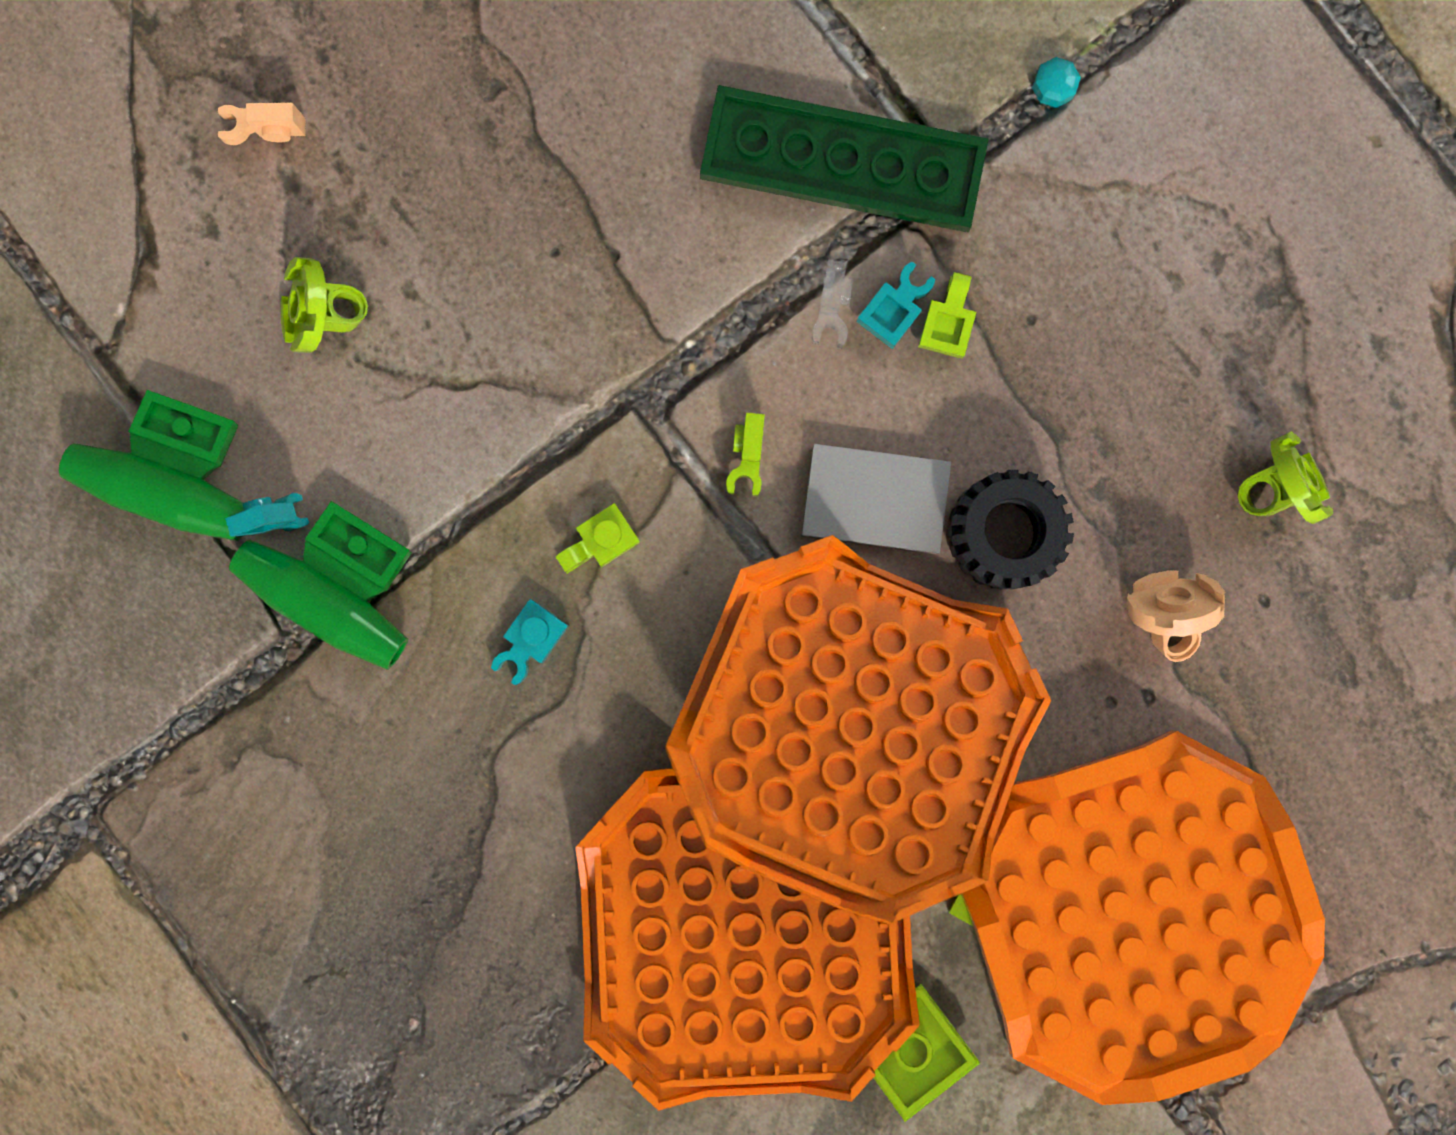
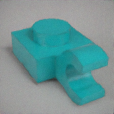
(263, 516)

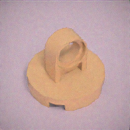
(1176, 608)

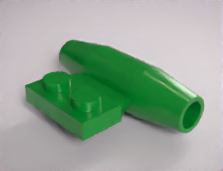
(166, 470)
(329, 589)

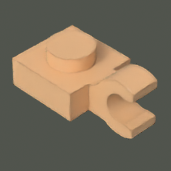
(269, 120)

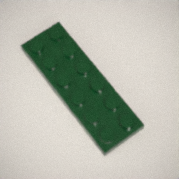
(843, 158)

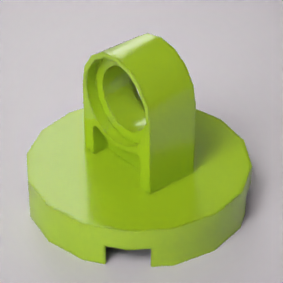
(310, 306)
(1294, 482)

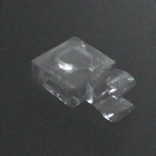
(835, 292)

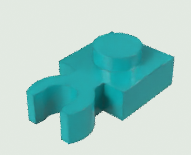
(893, 310)
(533, 635)

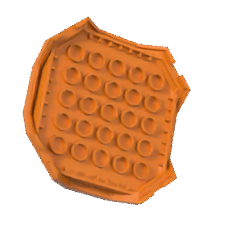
(855, 732)
(1147, 922)
(722, 975)

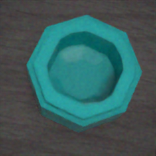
(1056, 82)

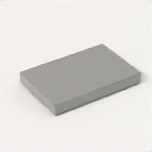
(876, 498)

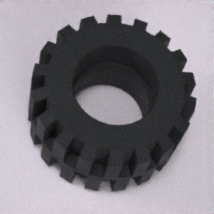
(1048, 523)

